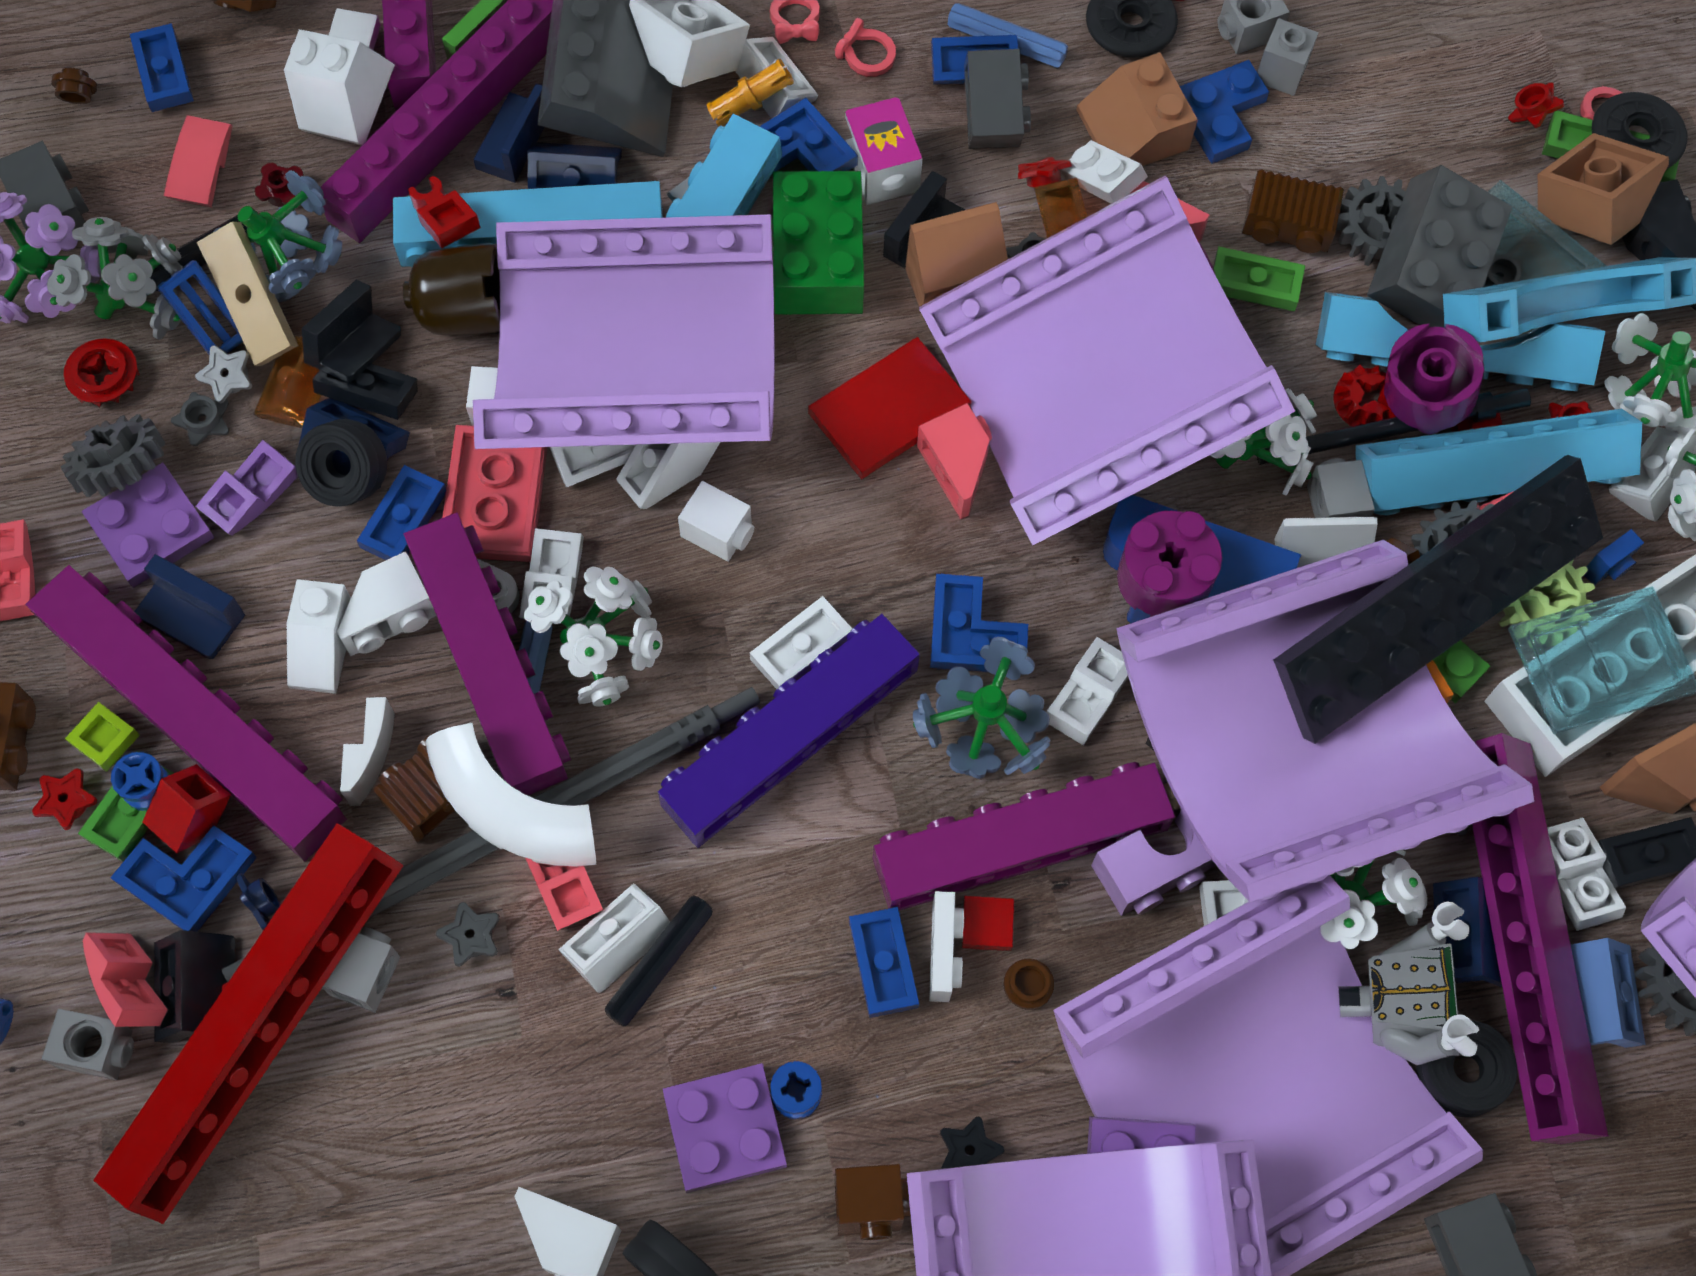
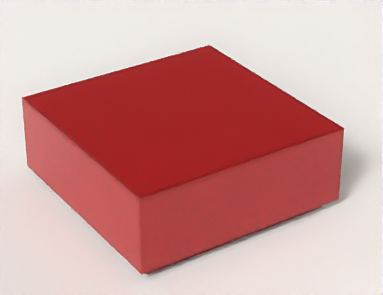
(988, 923)

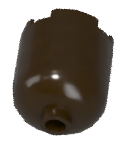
(456, 290)

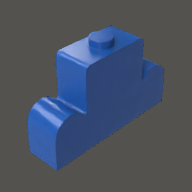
(1243, 557)

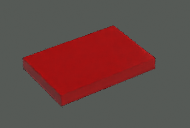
(883, 406)

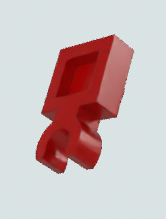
(442, 215)

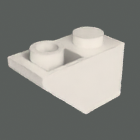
(384, 604)

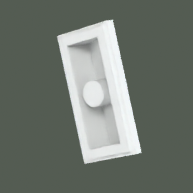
(761, 53)
(1651, 489)
(1325, 537)
(615, 938)

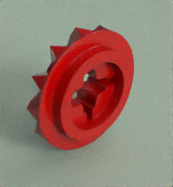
(89, 360)
(1349, 395)

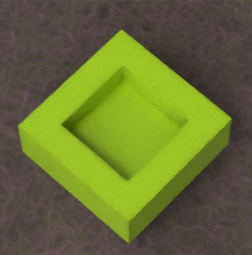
(102, 736)

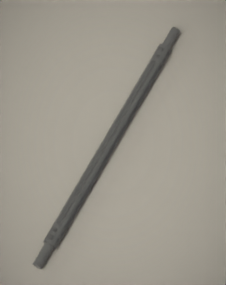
(573, 791)

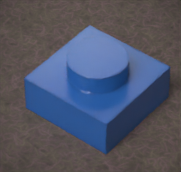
(1614, 559)

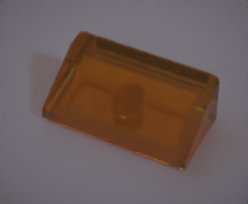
(1060, 205)
(288, 389)

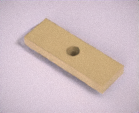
(236, 273)

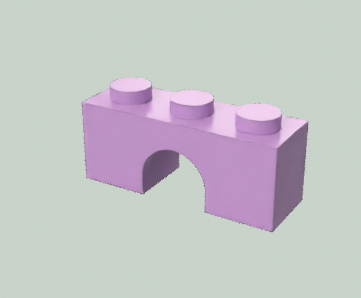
(1139, 875)

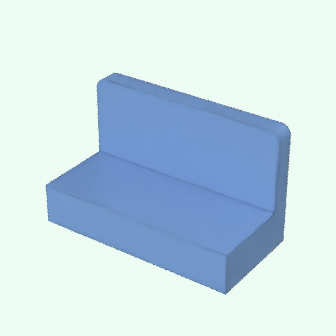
(1608, 992)

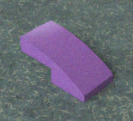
(250, 491)

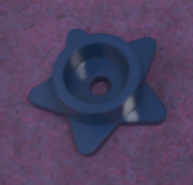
(259, 899)

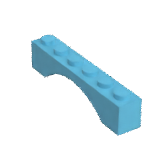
(1532, 303)
(1553, 352)

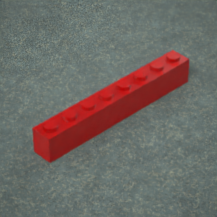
(247, 1025)

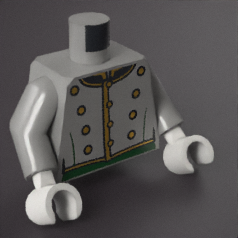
(1415, 994)

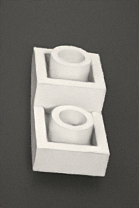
(1581, 877)

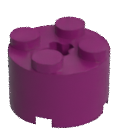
(1434, 377)
(1168, 562)

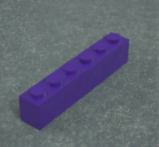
(788, 729)

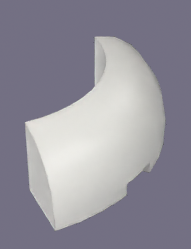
(501, 813)

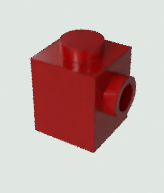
(186, 807)

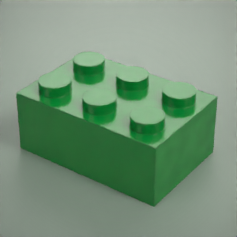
(818, 242)

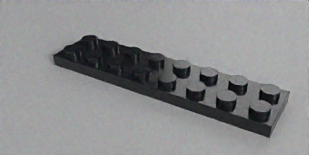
(1439, 599)

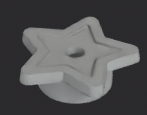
(236, 379)

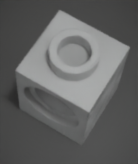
(1250, 22)
(1286, 56)
(1340, 490)
(364, 970)
(69, 1036)

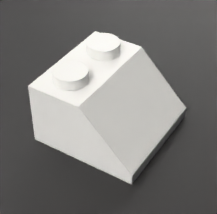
(689, 38)
(335, 85)

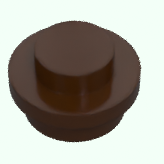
(74, 86)
(1028, 984)

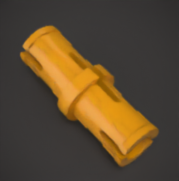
(750, 92)

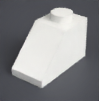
(661, 469)
(313, 643)
(565, 1237)

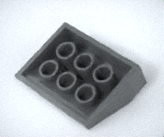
(601, 78)

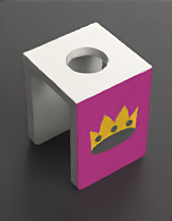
(885, 150)

